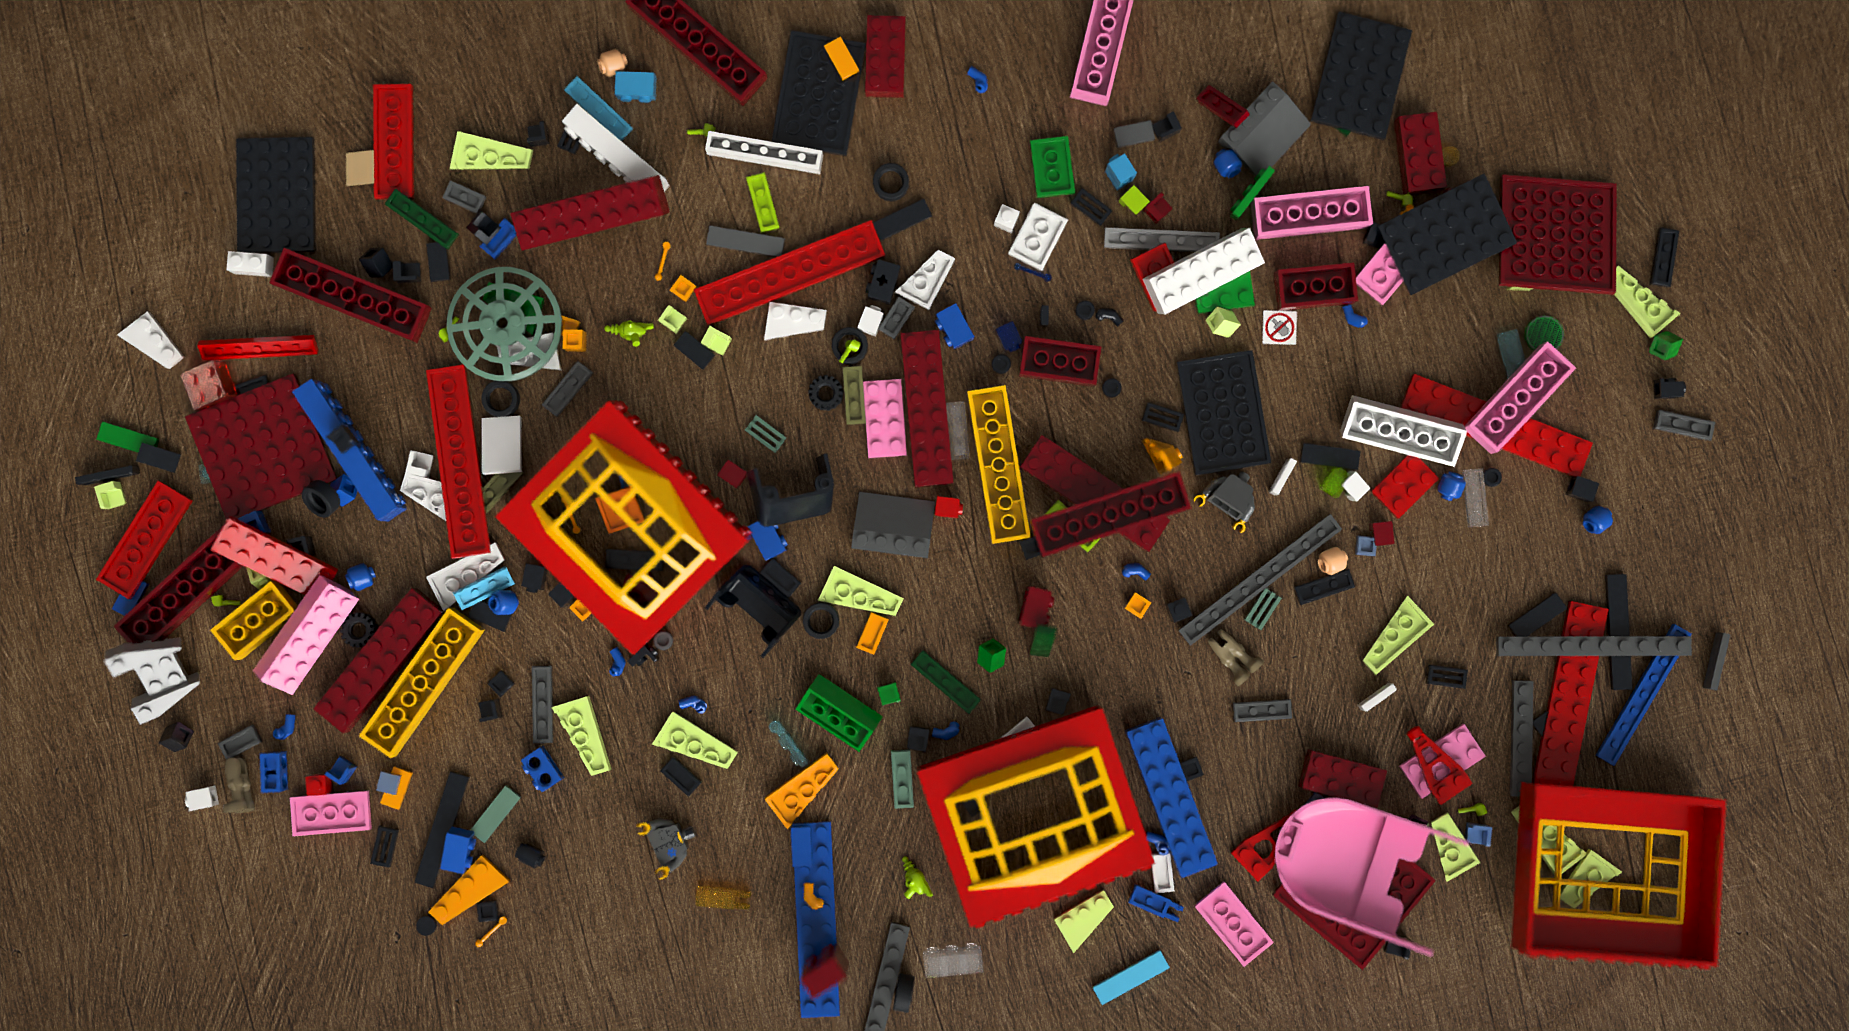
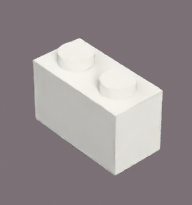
(250, 263)

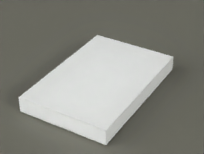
(1038, 236)
(501, 445)

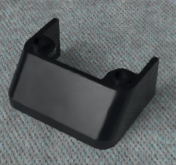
(776, 511)
(760, 601)

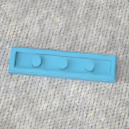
(598, 108)
(1130, 977)

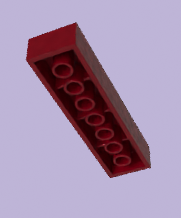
(702, 46)
(590, 212)
(350, 295)
(927, 408)
(1081, 484)
(1110, 514)
(178, 595)
(379, 660)

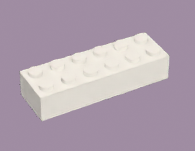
(607, 147)
(1203, 271)
(1403, 430)

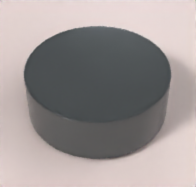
(663, 640)

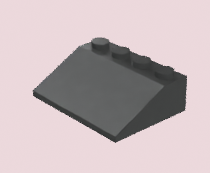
(1267, 131)
(893, 525)

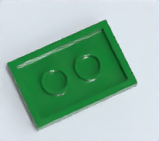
(1052, 167)
(1251, 191)

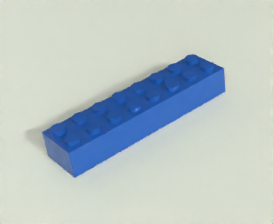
(358, 461)
(1171, 797)

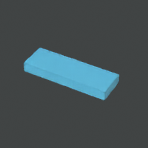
(483, 588)

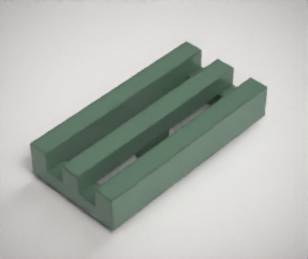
(778, 443)
(1254, 622)

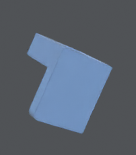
(1478, 833)

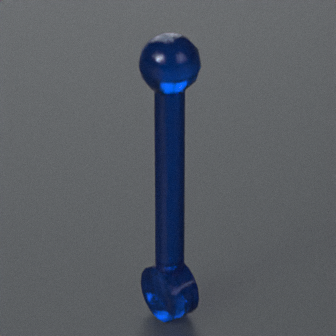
(1047, 277)

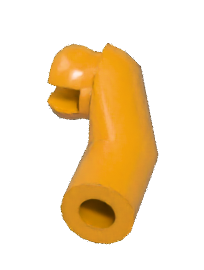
(814, 902)

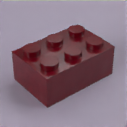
(1035, 607)

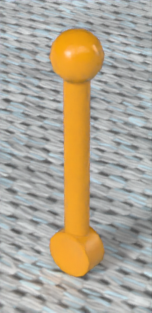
(666, 245)
(576, 529)
(502, 920)

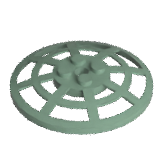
(512, 332)

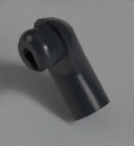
(1109, 313)

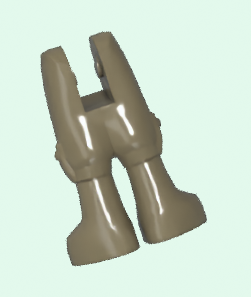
(1229, 652)
(239, 785)

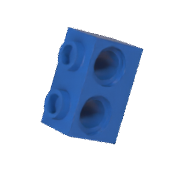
(546, 765)
(273, 771)

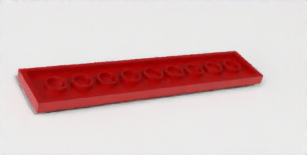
(789, 273)
(1532, 441)
(458, 461)
(1569, 700)

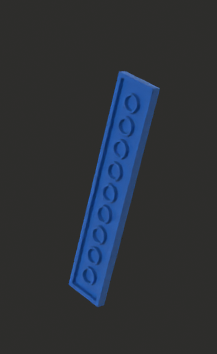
(817, 926)

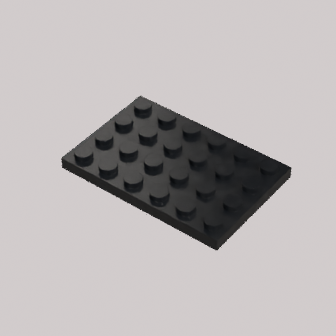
(1361, 75)
(814, 100)
(275, 194)
(1447, 234)
(1223, 412)

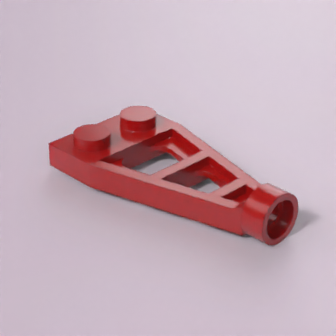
(1450, 784)
(1249, 858)

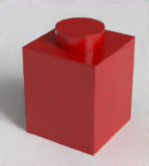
(948, 507)
(318, 785)

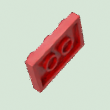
(1151, 262)
(1404, 485)

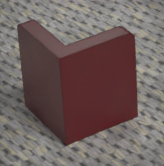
(1157, 209)
(732, 474)
(1382, 533)

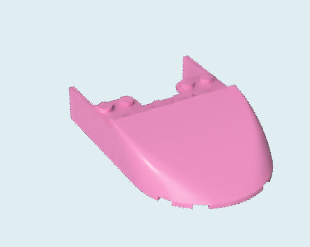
(1342, 860)

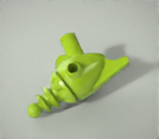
(630, 330)
(915, 880)

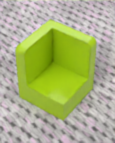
(1134, 200)

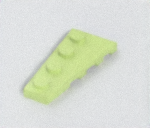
(484, 153)
(1642, 305)
(854, 592)
(1398, 635)
(584, 731)
(688, 739)
(1571, 851)

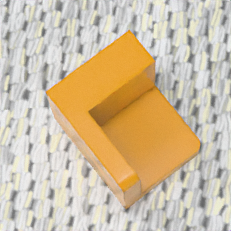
(574, 340)

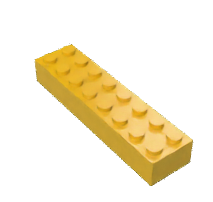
(998, 464)
(422, 682)

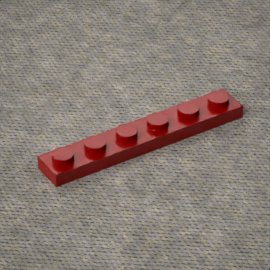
(257, 347)

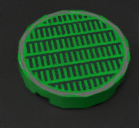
(1543, 330)

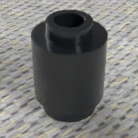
(530, 855)

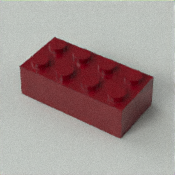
(885, 56)
(1420, 153)
(1315, 286)
(1060, 361)
(1342, 778)
(824, 970)

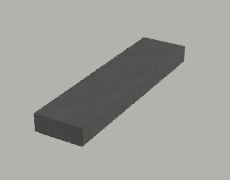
(745, 241)
(542, 704)

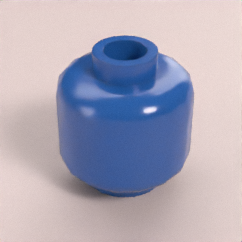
(1227, 163)
(1451, 486)
(1597, 519)
(360, 577)
(503, 602)

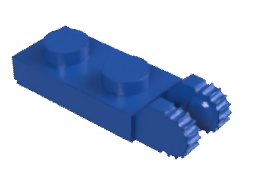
(1153, 902)

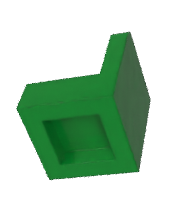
(1665, 345)
(991, 655)
(889, 693)

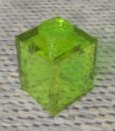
(1333, 482)

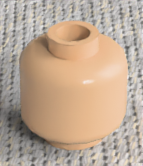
(611, 62)
(1332, 560)

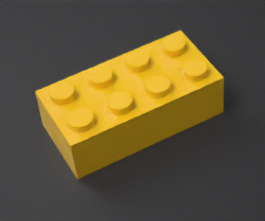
(255, 620)

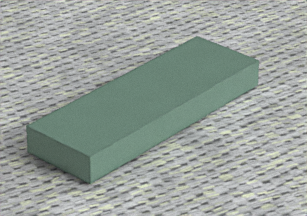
(902, 778)
(495, 813)

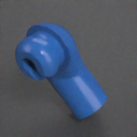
(980, 79)
(1354, 319)
(1135, 568)
(618, 664)
(695, 702)
(287, 729)
(948, 733)
(1159, 841)

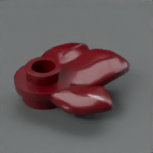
(645, 591)

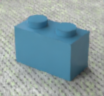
(635, 86)
(1120, 171)

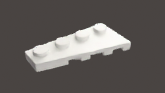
(463, 573)

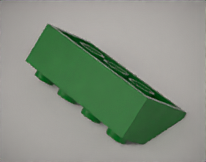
(839, 712)

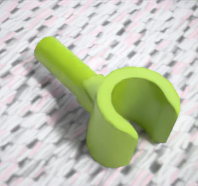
(707, 127)
(1406, 199)
(443, 332)
(850, 345)
(218, 601)
(1479, 808)

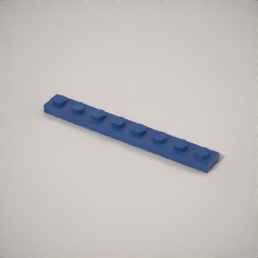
(1638, 703)

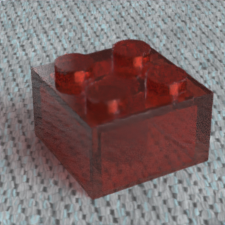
(208, 384)

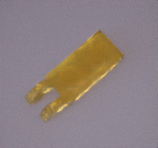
(720, 897)

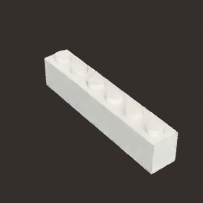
(764, 152)

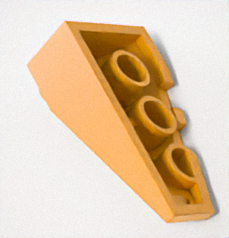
(1162, 454)

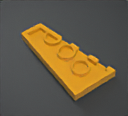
(801, 789)
(472, 887)

